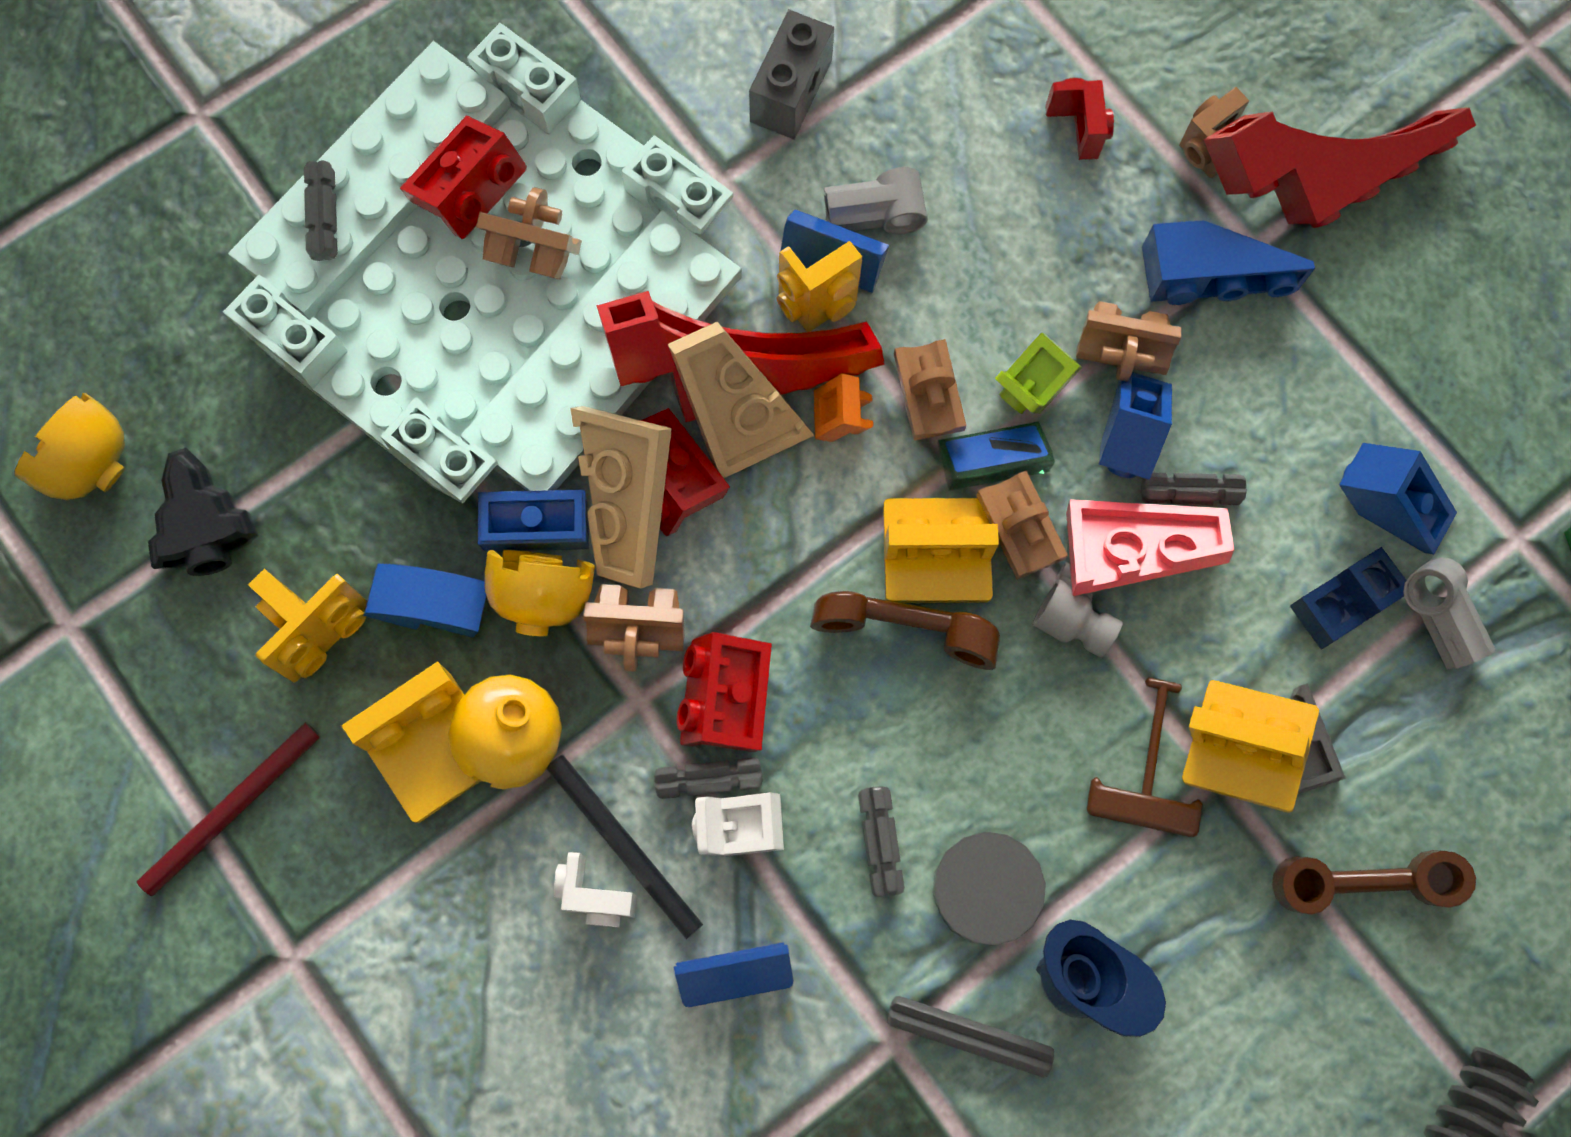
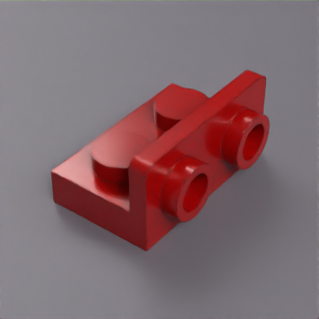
(465, 175)
(690, 476)
(724, 692)

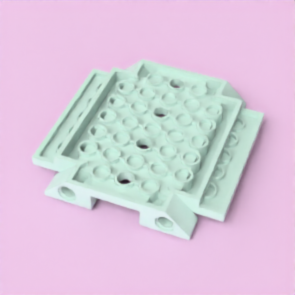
(532, 345)

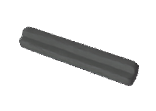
(971, 1036)

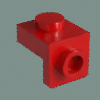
(1087, 104)

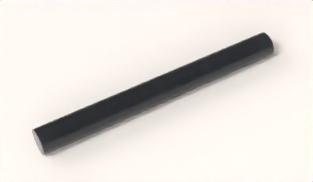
(624, 846)

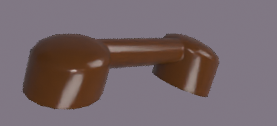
(967, 638)
(1432, 877)

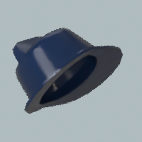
(1100, 980)

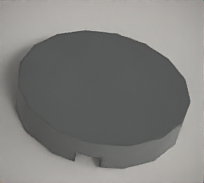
(989, 888)

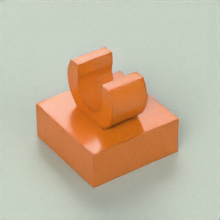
(839, 408)

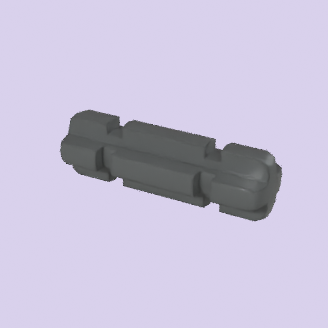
(320, 210)
(1194, 488)
(708, 778)
(881, 841)

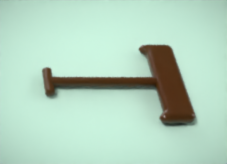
(1143, 808)

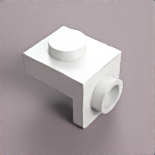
(738, 824)
(601, 906)

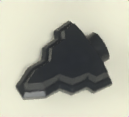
(196, 521)

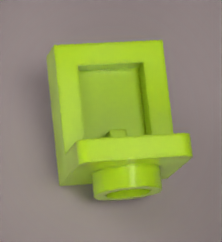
(1037, 376)

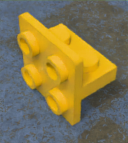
(938, 550)
(308, 627)
(1250, 745)

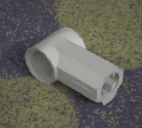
(889, 202)
(1449, 619)

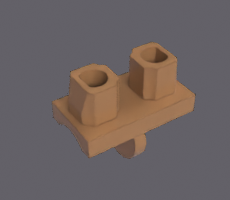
(504, 235)
(1128, 342)
(929, 390)
(1022, 525)
(634, 629)

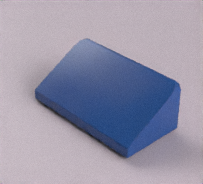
(816, 238)
(533, 520)
(734, 975)

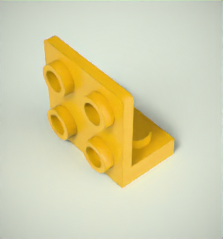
(411, 742)

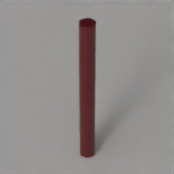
(228, 809)

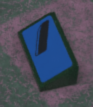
(995, 455)

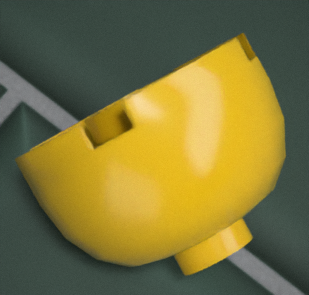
(75, 451)
(536, 589)
(505, 731)

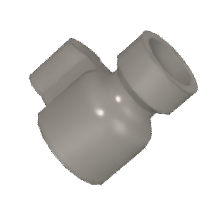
(1073, 617)

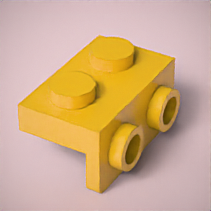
(822, 290)

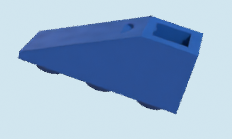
(1211, 261)

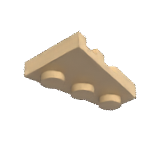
(733, 401)
(626, 484)

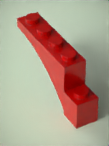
(1324, 173)
(642, 329)

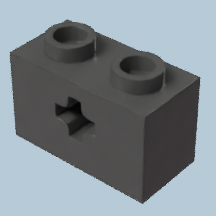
(791, 74)

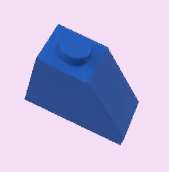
(1136, 426)
(1399, 495)

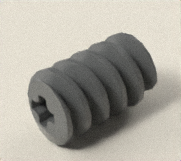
(1486, 1101)

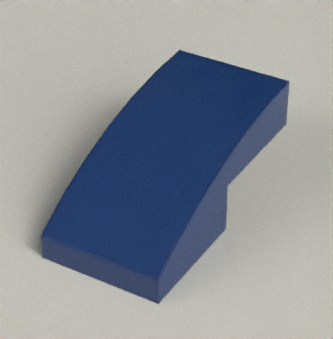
(1350, 598)

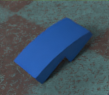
(426, 597)

